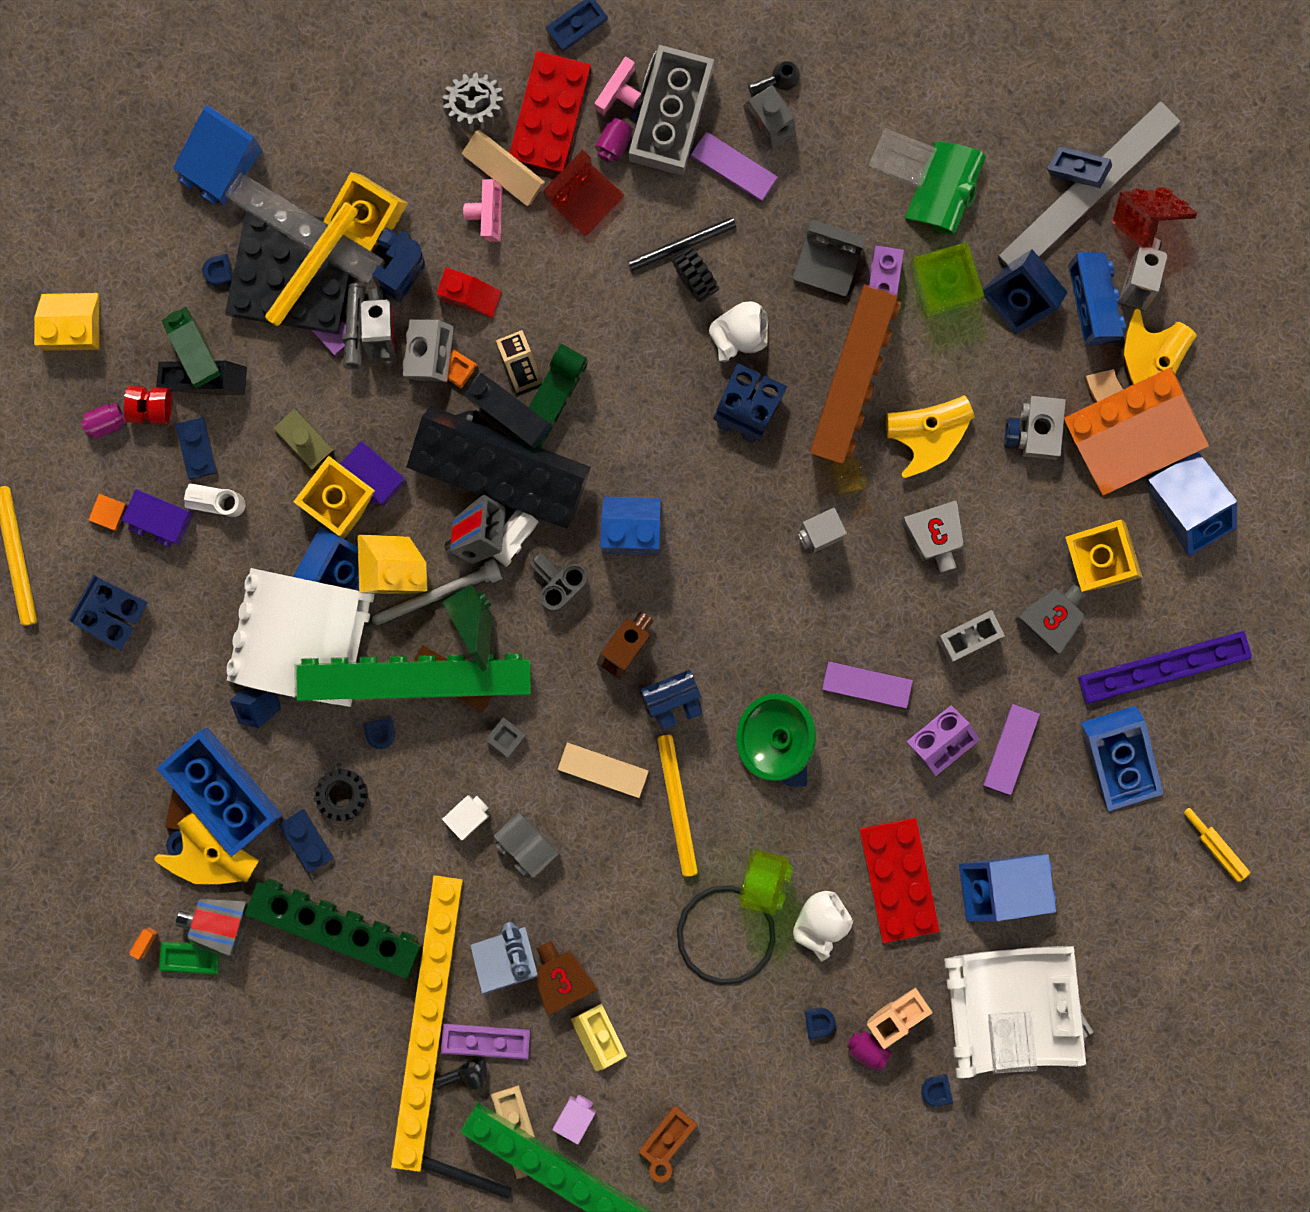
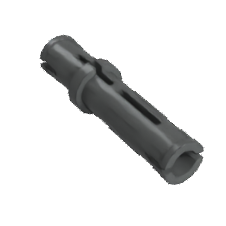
(353, 335)

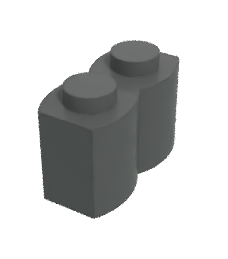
(526, 845)

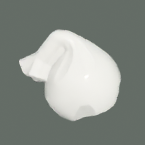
(740, 329)
(821, 923)

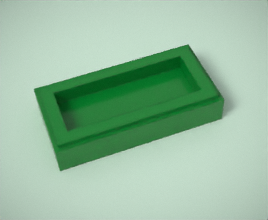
(187, 959)

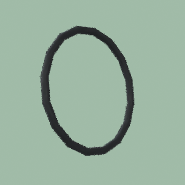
(694, 968)

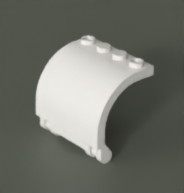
(290, 621)
(1010, 982)

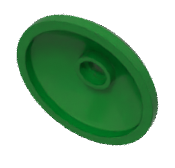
(761, 736)

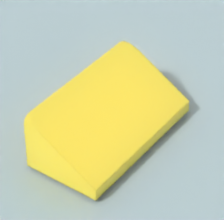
(598, 1037)

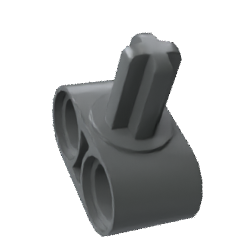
(557, 581)

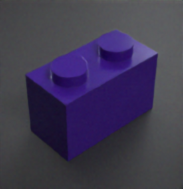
(374, 472)
(157, 518)

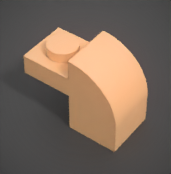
(898, 1016)

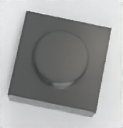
(505, 737)

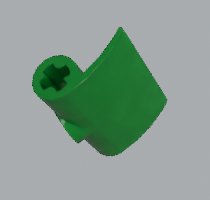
(947, 187)

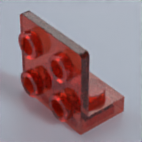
(582, 194)
(1141, 210)

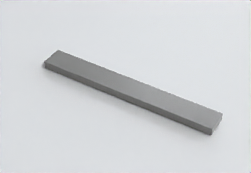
(1081, 197)

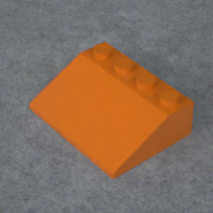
(1136, 431)

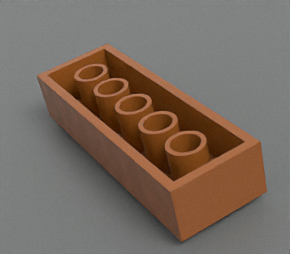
(853, 374)

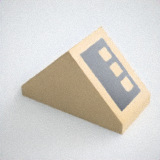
(519, 361)

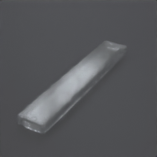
(301, 226)

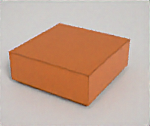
(460, 369)
(107, 512)
(143, 943)

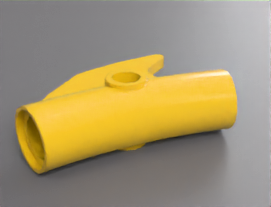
(1145, 349)
(929, 444)
(200, 862)

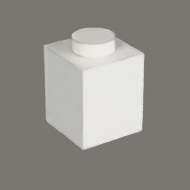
(466, 816)

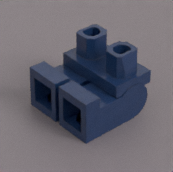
(404, 266)
(742, 413)
(92, 610)
(670, 694)

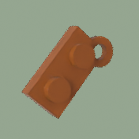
(666, 1140)

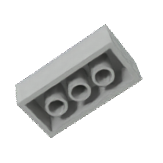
(671, 110)

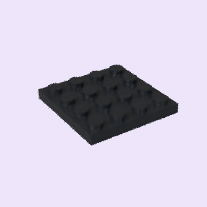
(264, 268)

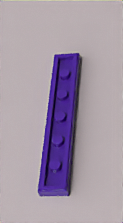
(1165, 667)

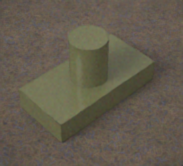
(303, 439)

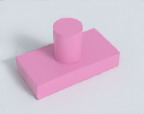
(618, 89)
(488, 211)

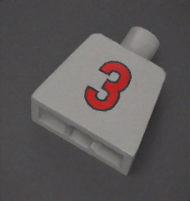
(1144, 276)
(936, 534)

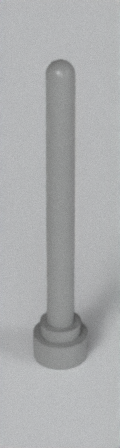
(488, 572)

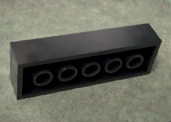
(498, 467)

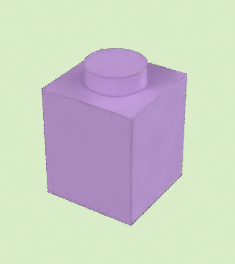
(575, 1118)

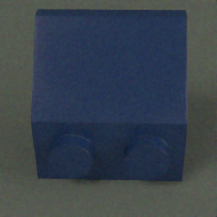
(1024, 292)

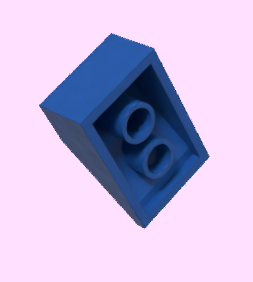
(1122, 757)

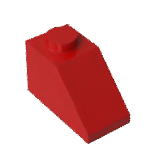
(468, 292)

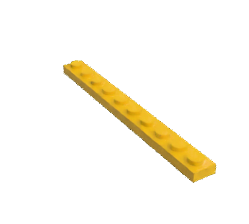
(427, 1023)

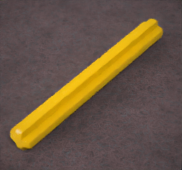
(311, 264)
(16, 559)
(677, 805)

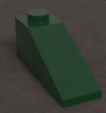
(191, 347)
(472, 621)

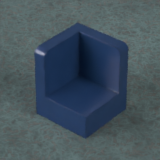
(254, 706)

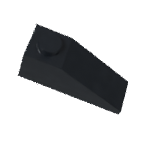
(230, 382)
(507, 410)

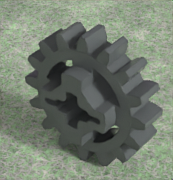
(473, 101)

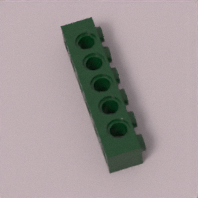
(262, 908)

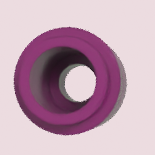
(614, 140)
(103, 420)
(868, 1050)

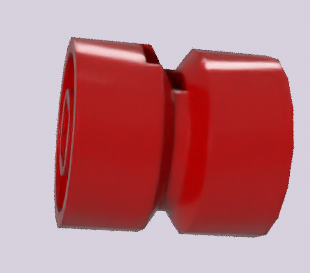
(157, 408)

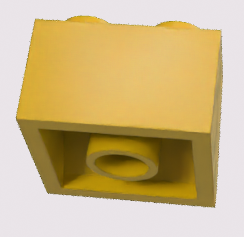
(375, 207)
(67, 322)
(335, 497)
(1103, 556)
(390, 565)

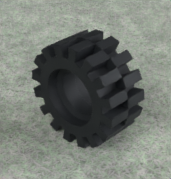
(695, 274)
(323, 790)

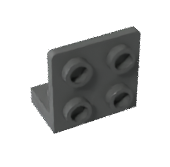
(829, 258)

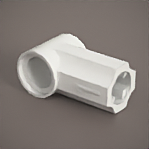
(212, 500)
(514, 534)

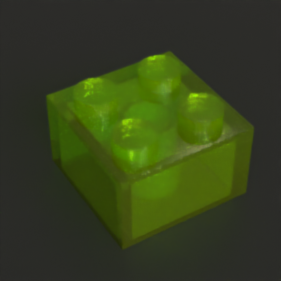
(946, 280)
(764, 881)

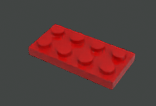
(549, 111)
(899, 880)

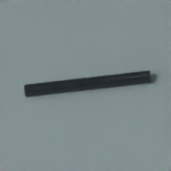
(682, 244)
(466, 1177)

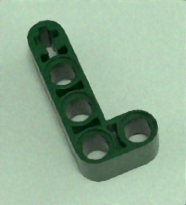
(557, 385)

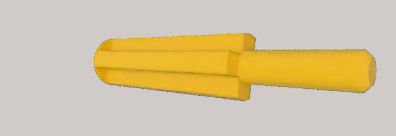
(1219, 848)

